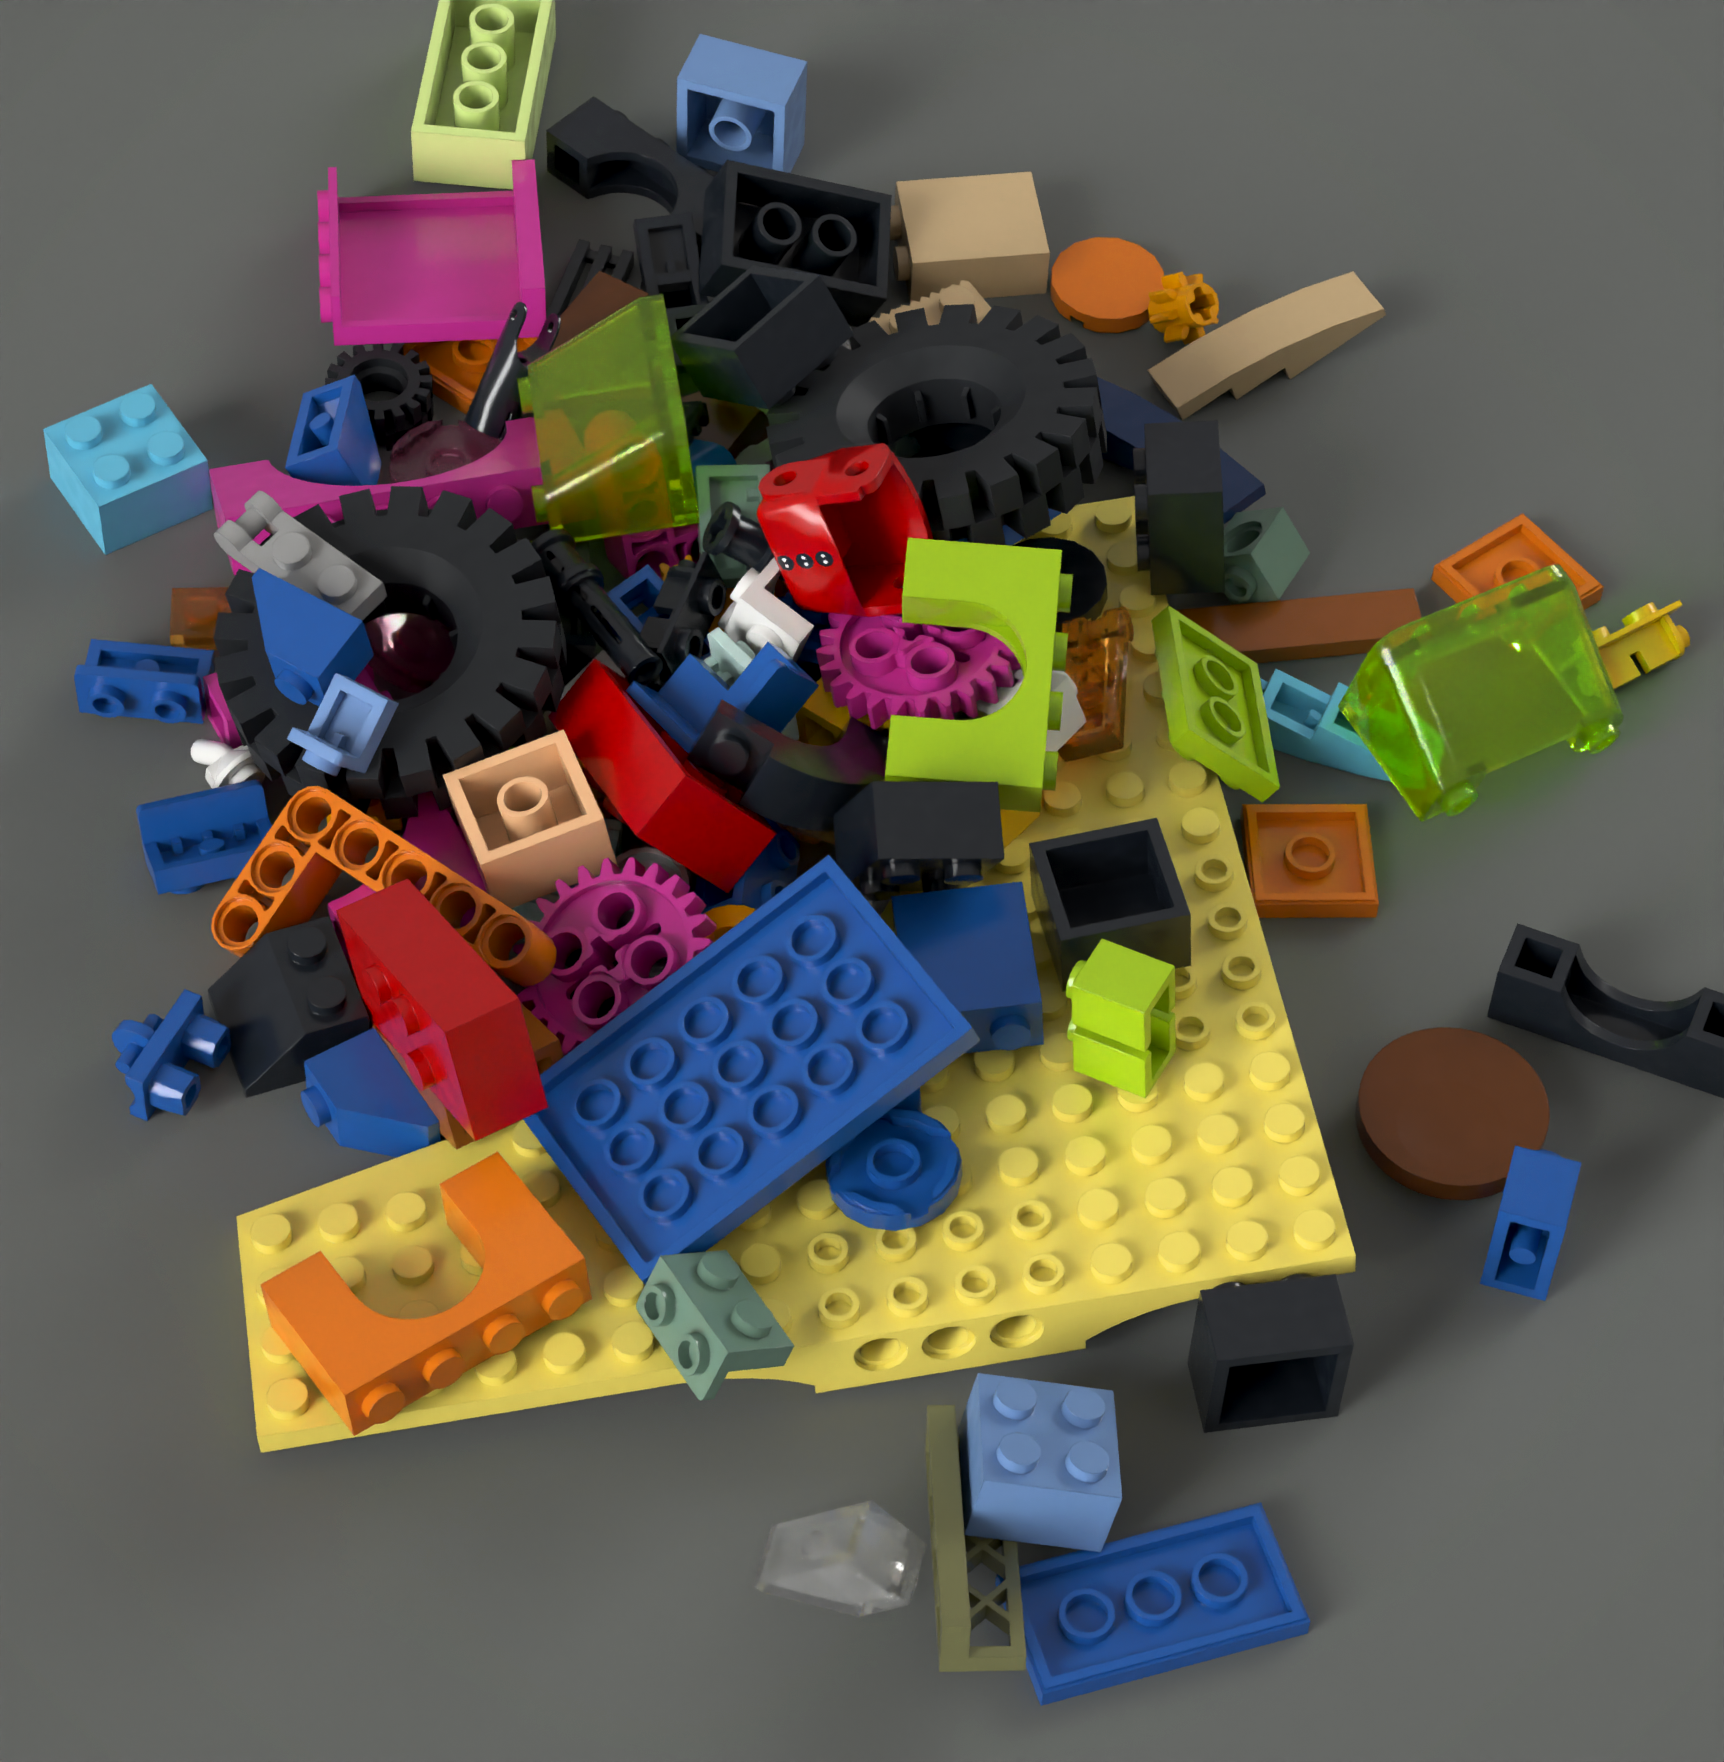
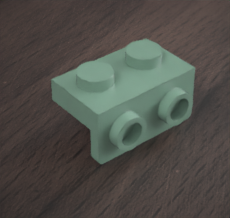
(710, 1319)

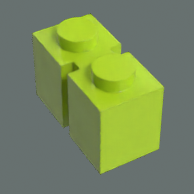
(1122, 1017)

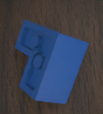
(767, 690)

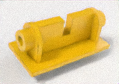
(1648, 636)

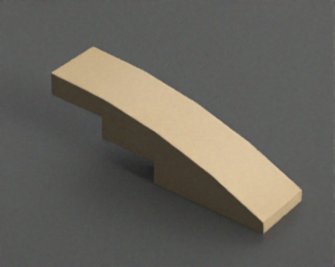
(1271, 338)

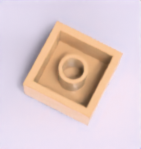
(529, 819)

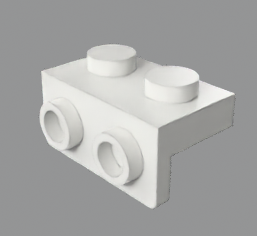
(763, 618)

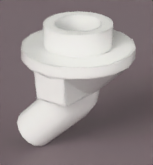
(225, 764)

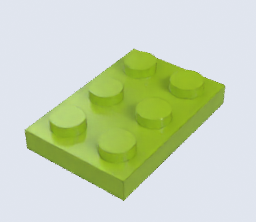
(1214, 705)

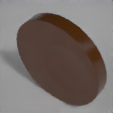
(1449, 1110)

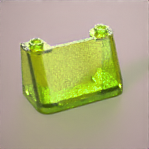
(612, 428)
(1482, 690)

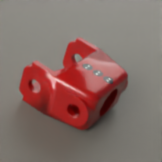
(843, 529)

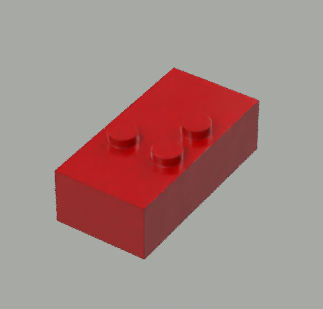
(654, 784)
(442, 1009)

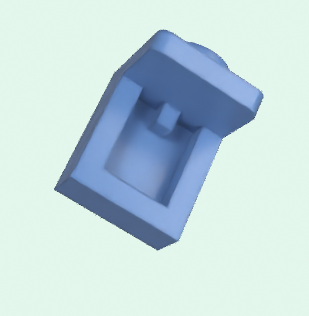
(345, 727)

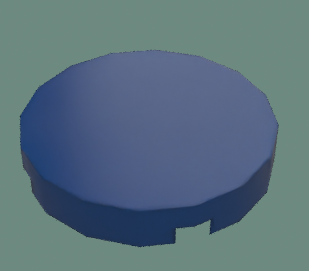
(896, 1172)

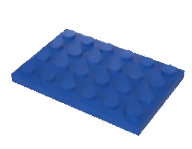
(745, 1070)

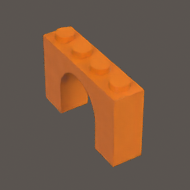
(382, 1363)

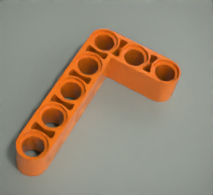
(343, 846)

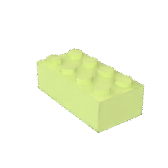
(482, 90)

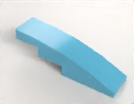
(1314, 728)

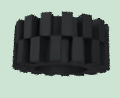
(393, 373)

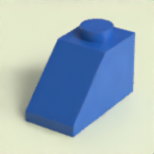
(334, 437)
(307, 639)
(367, 1098)

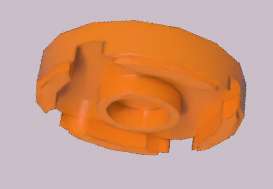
(1105, 284)

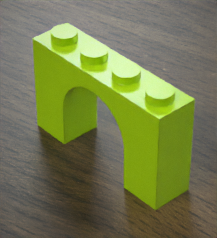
(1017, 600)

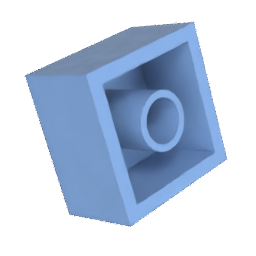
(740, 106)
(1039, 1462)

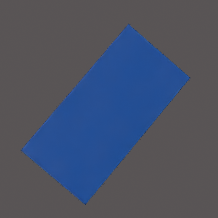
(1156, 1603)

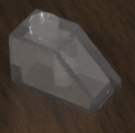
(843, 1560)

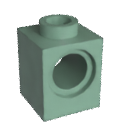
(1261, 555)

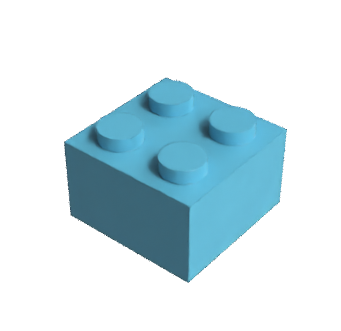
(128, 469)

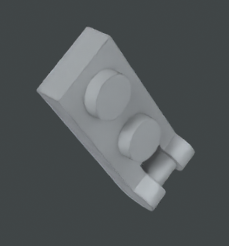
(299, 557)

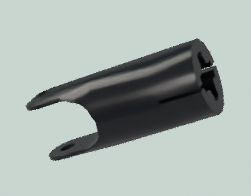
(498, 391)

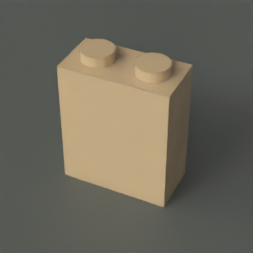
(972, 232)

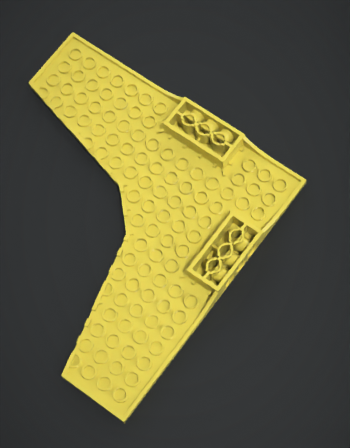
(1069, 1189)

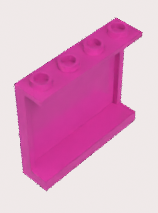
(431, 263)

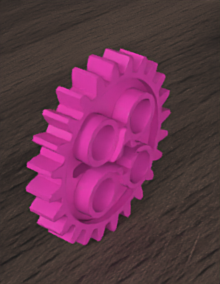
(910, 668)
(588, 920)

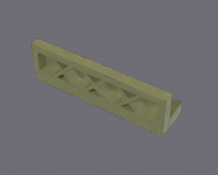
(952, 1564)

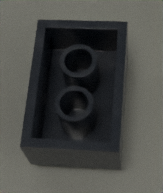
(800, 227)

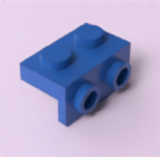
(144, 681)
(202, 835)

